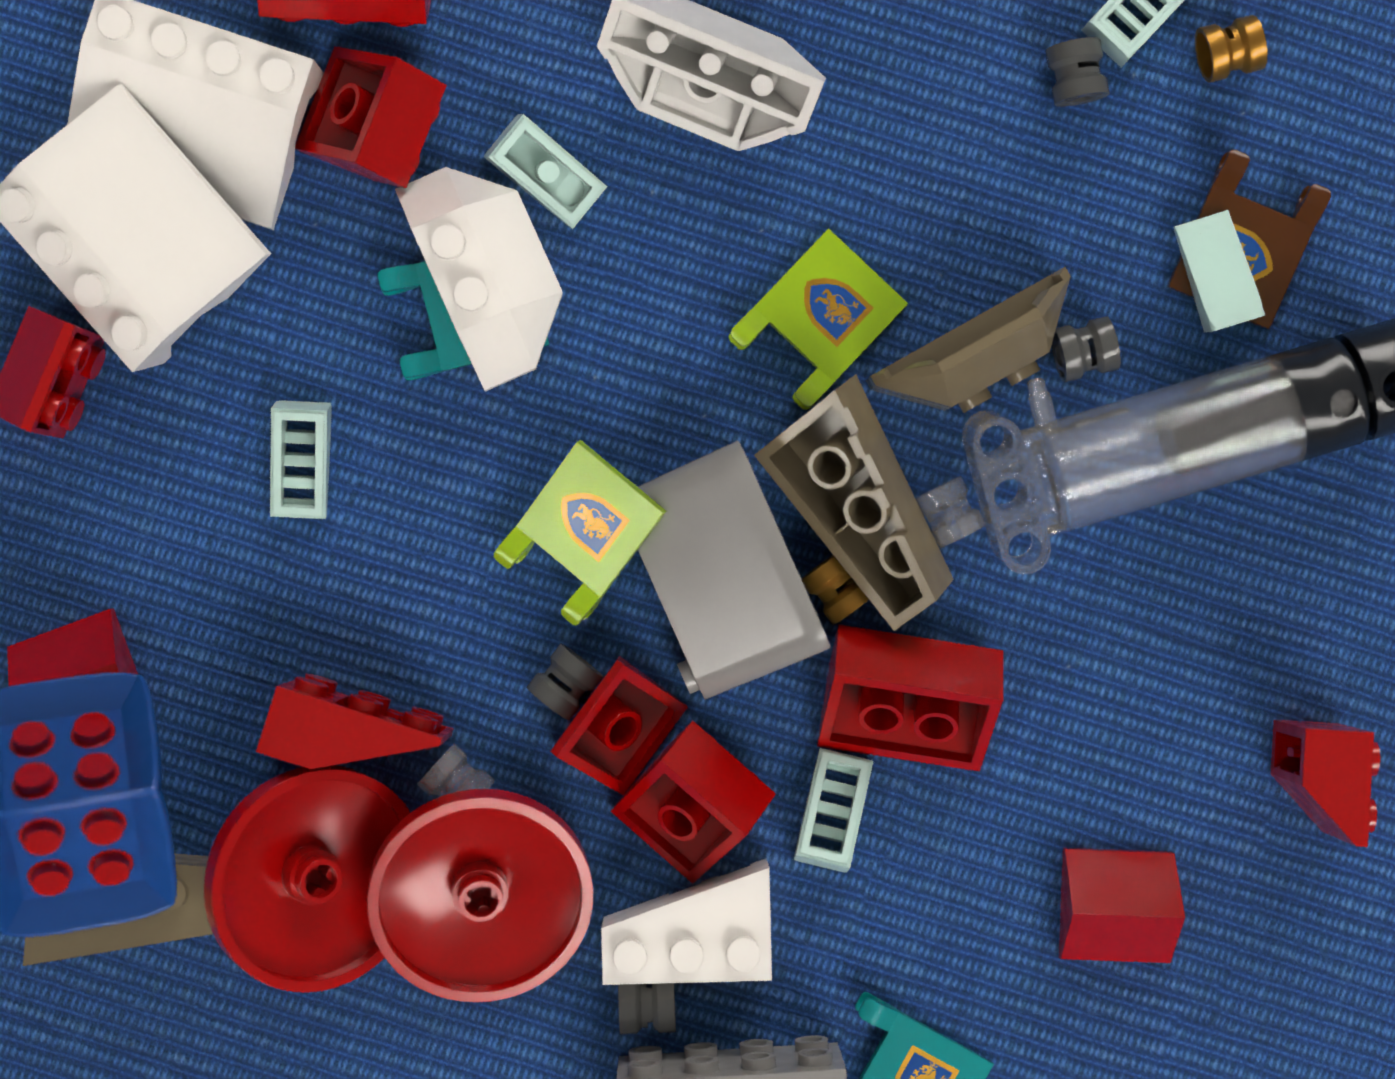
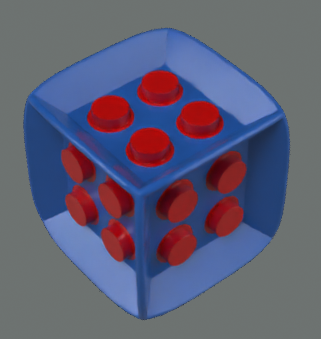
(81, 806)

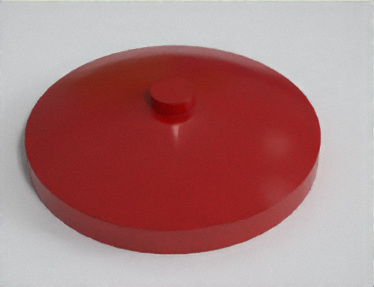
(295, 877)
(479, 895)

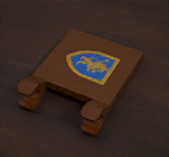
(1268, 238)

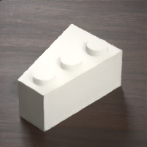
(695, 934)

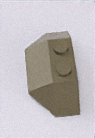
(980, 351)

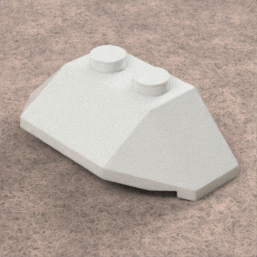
(709, 72)
(485, 269)

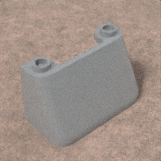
(726, 575)

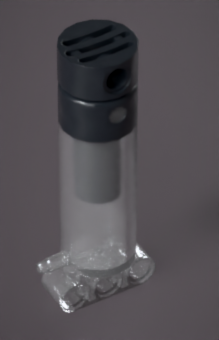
(1179, 438)

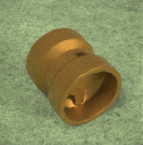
(1232, 48)
(825, 580)

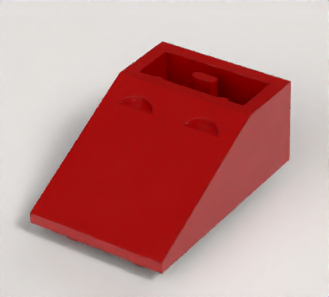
(325, 728)

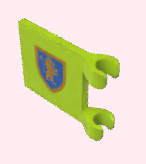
(826, 309)
(588, 523)

